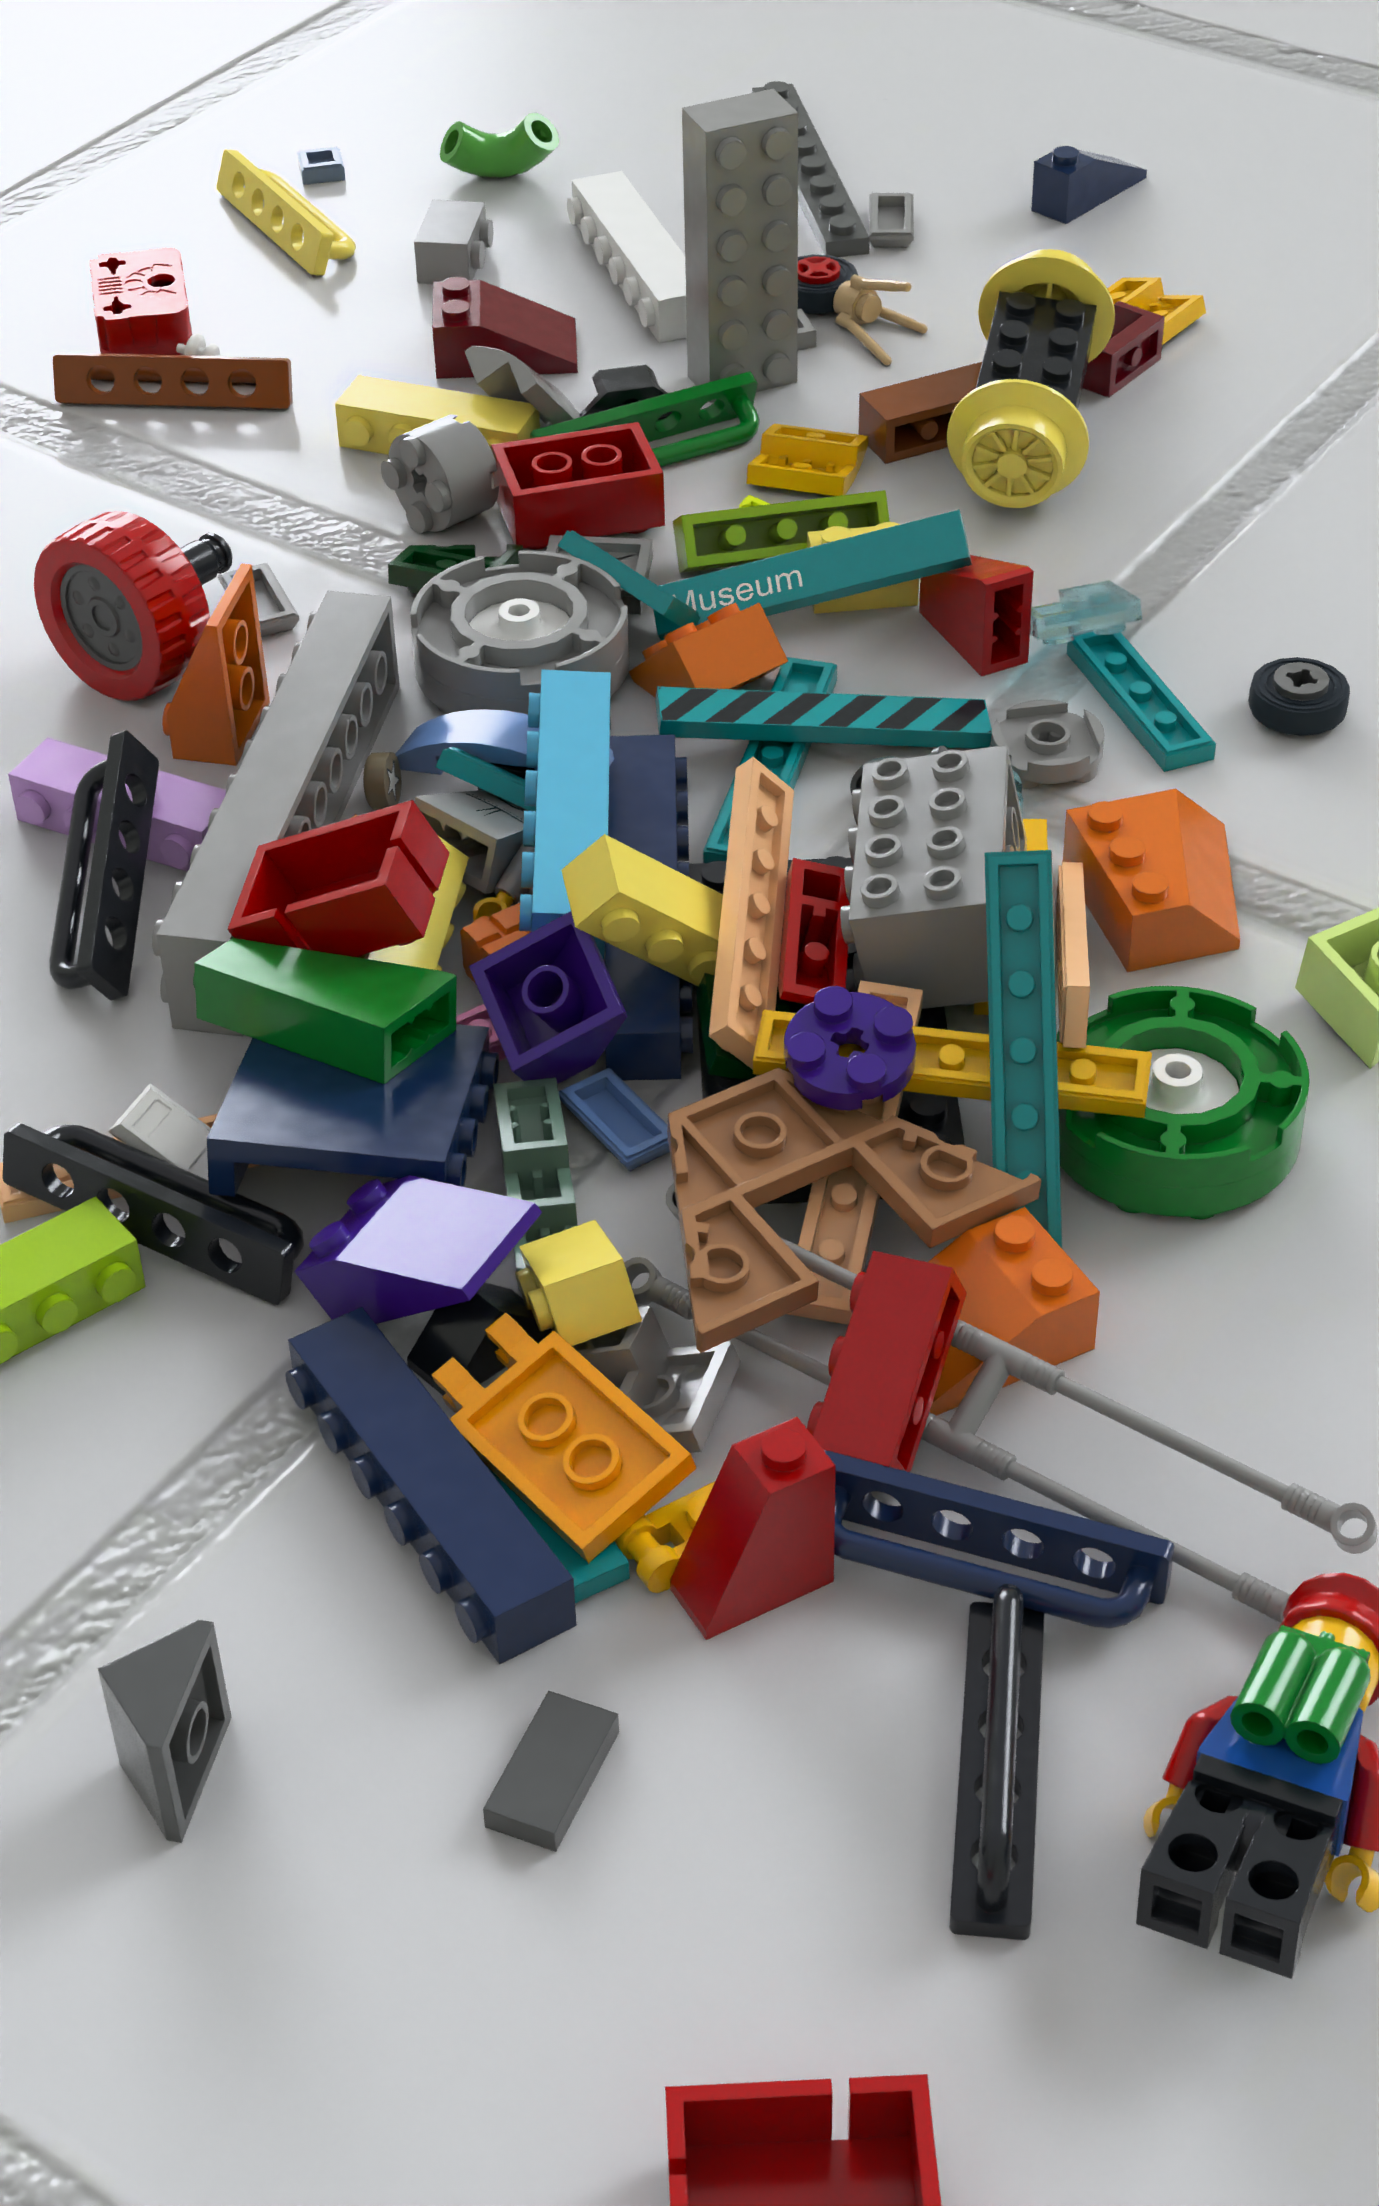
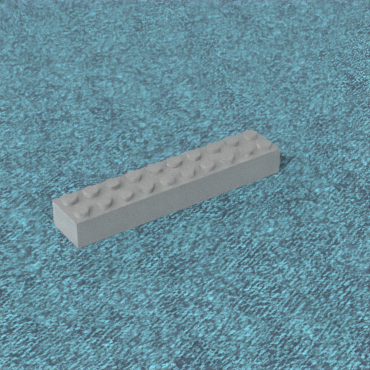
(289, 781)

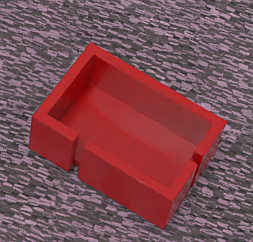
(345, 885)
(778, 2149)

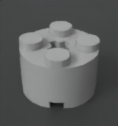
(441, 473)

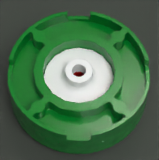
(1217, 1111)

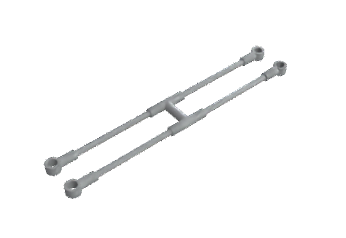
(1004, 1359)

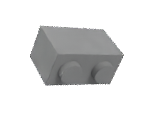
(452, 240)

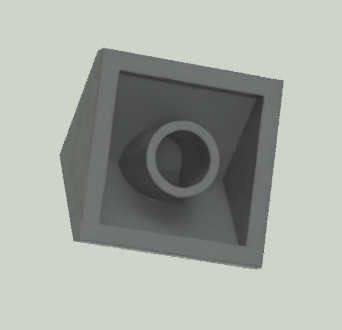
(169, 1720)

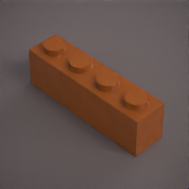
(913, 414)

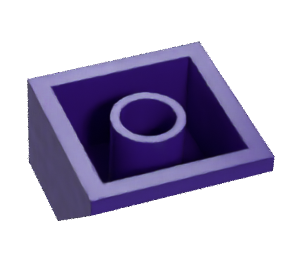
(550, 1001)

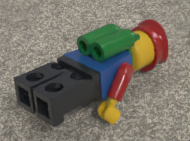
(1275, 1788)

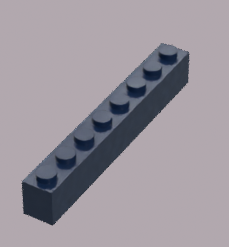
(652, 817)

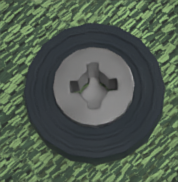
(1299, 696)

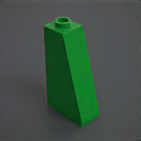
(327, 1005)

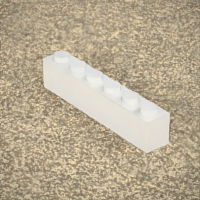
(633, 249)

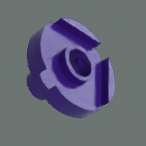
(849, 1018)

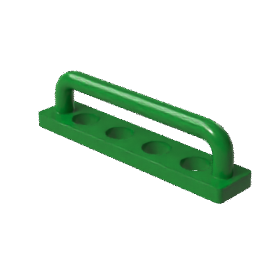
(734, 400)

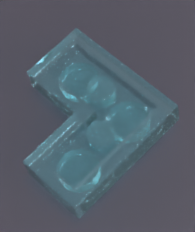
(1082, 608)

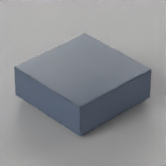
(321, 165)

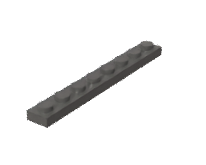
(821, 189)

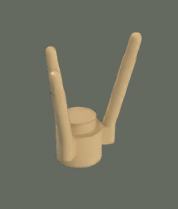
(859, 303)

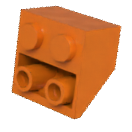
(716, 654)

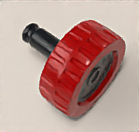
(126, 601)

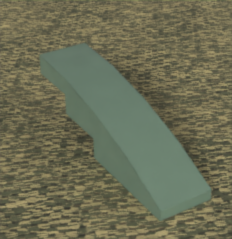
(535, 1155)

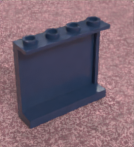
(331, 1120)

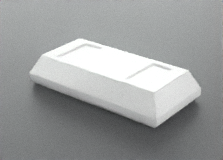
(164, 1131)

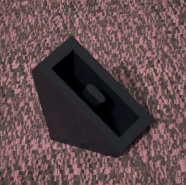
(461, 1334)

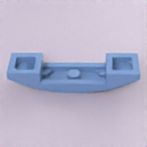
(487, 734)

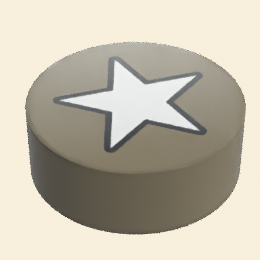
(382, 780)

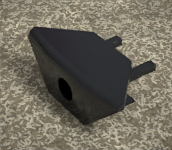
(623, 387)

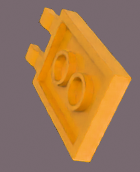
(564, 1438)

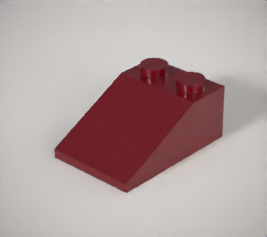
(488, 316)

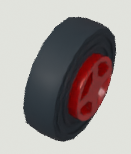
(819, 280)

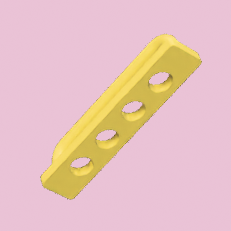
(321, 236)

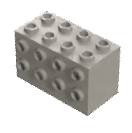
(922, 870)

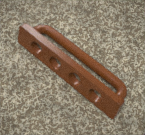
(75, 371)

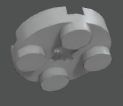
(1072, 748)

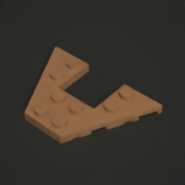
(773, 1140)

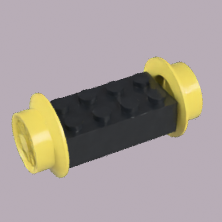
(1022, 424)

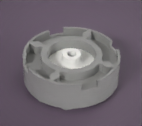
(494, 628)

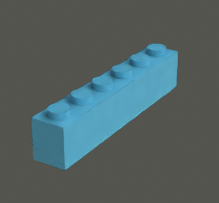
(566, 789)

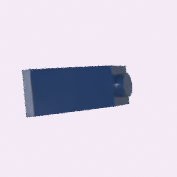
(1076, 181)

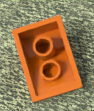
(223, 683)
(1020, 1292)

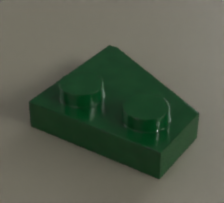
(423, 562)

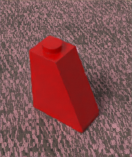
(982, 612)
(760, 1531)

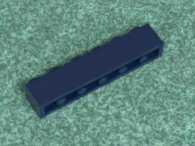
(431, 1486)

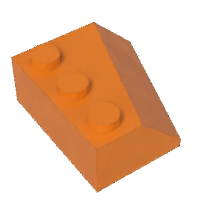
(1155, 877)

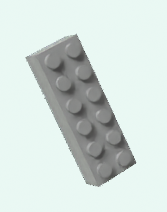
(741, 238)

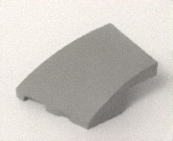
(511, 379)
(671, 1385)

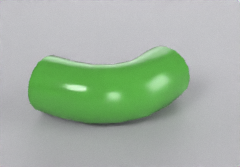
(499, 153)

